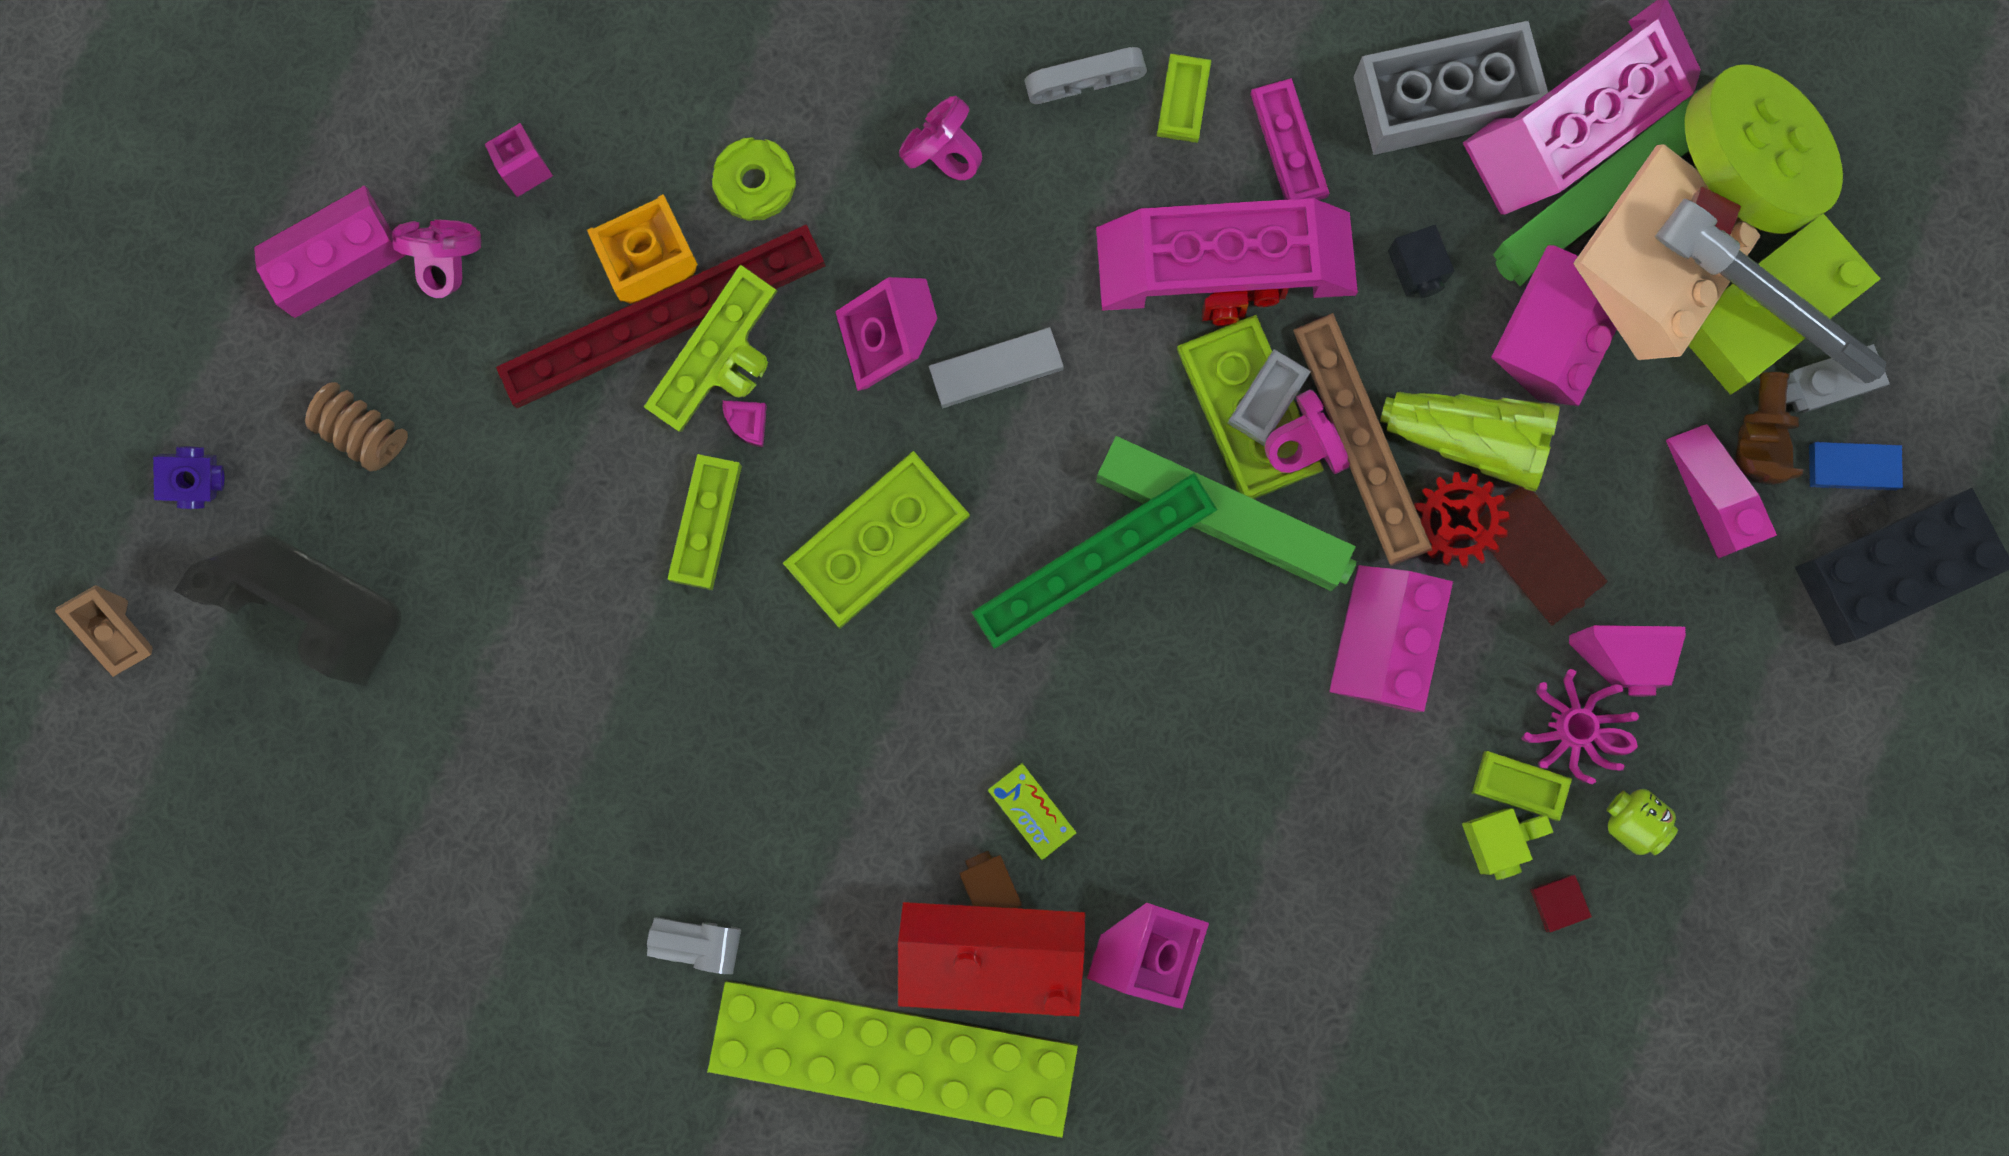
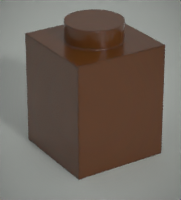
(989, 882)

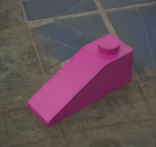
(1720, 492)

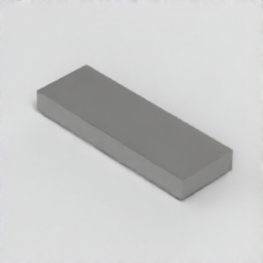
(996, 367)

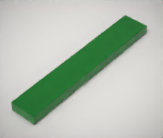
(1094, 560)

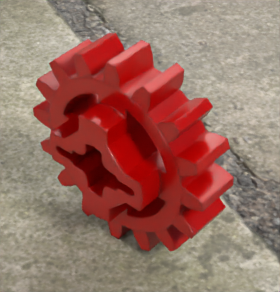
(1474, 504)

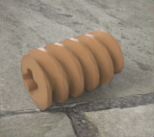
(354, 429)

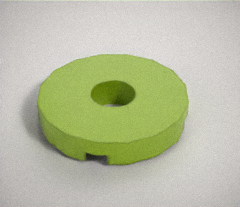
(753, 202)

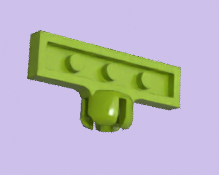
(716, 352)

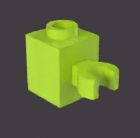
(1500, 841)

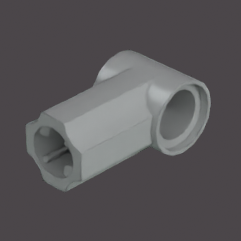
(703, 945)

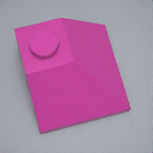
(886, 328)
(1632, 655)
(1150, 955)

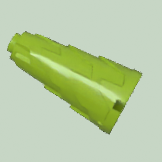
(1497, 436)

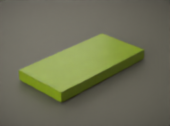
(1221, 372)
(876, 539)

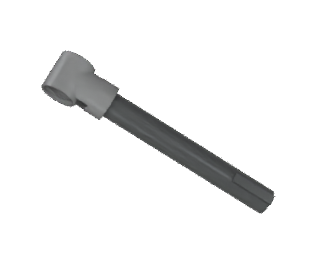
(1693, 234)

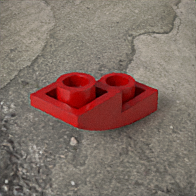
(1230, 306)

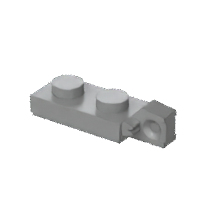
(1826, 384)

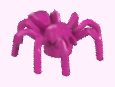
(1580, 727)

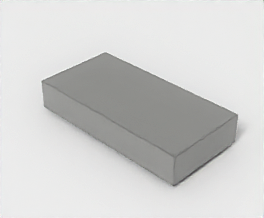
(1268, 397)

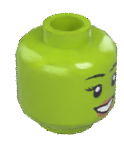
(1641, 822)

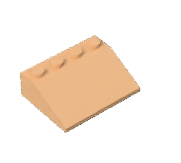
(1641, 283)

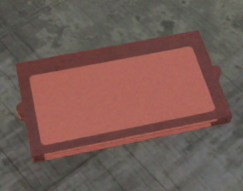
(1543, 557)

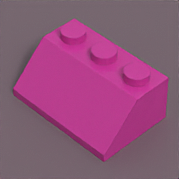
(326, 253)
(1555, 332)
(1391, 637)

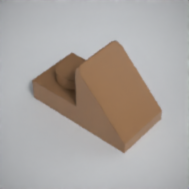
(104, 629)

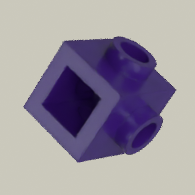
(171, 478)

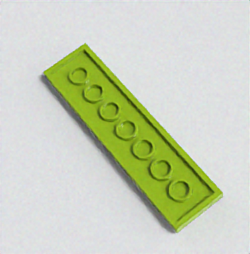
(893, 1058)

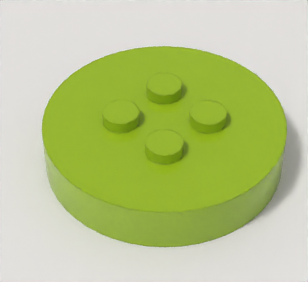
(1763, 148)

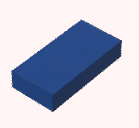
(1855, 466)

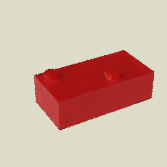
(991, 959)

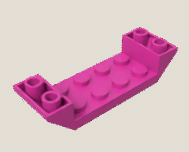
(1587, 113)
(1225, 250)

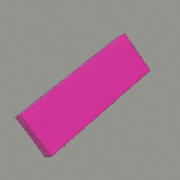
(1289, 141)

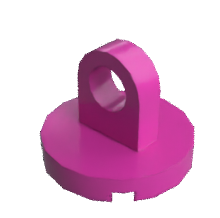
(941, 139)
(440, 246)
(1315, 439)

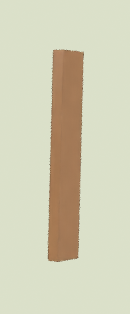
(1363, 440)

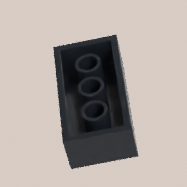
(1904, 567)

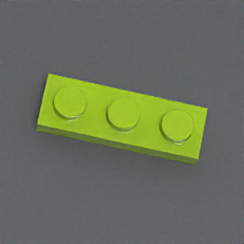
(704, 522)

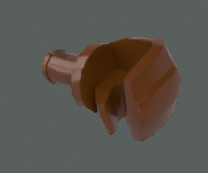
(1764, 440)

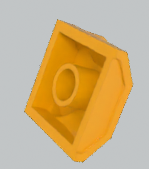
(643, 251)

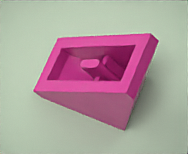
(518, 160)

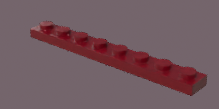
(652, 319)

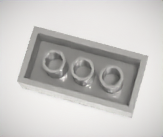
(1448, 86)

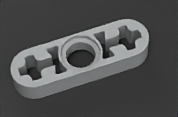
(1094, 72)

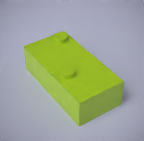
(1746, 338)

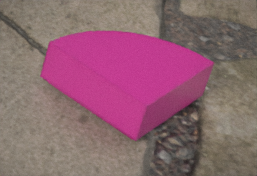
(746, 420)

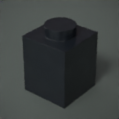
(1421, 262)

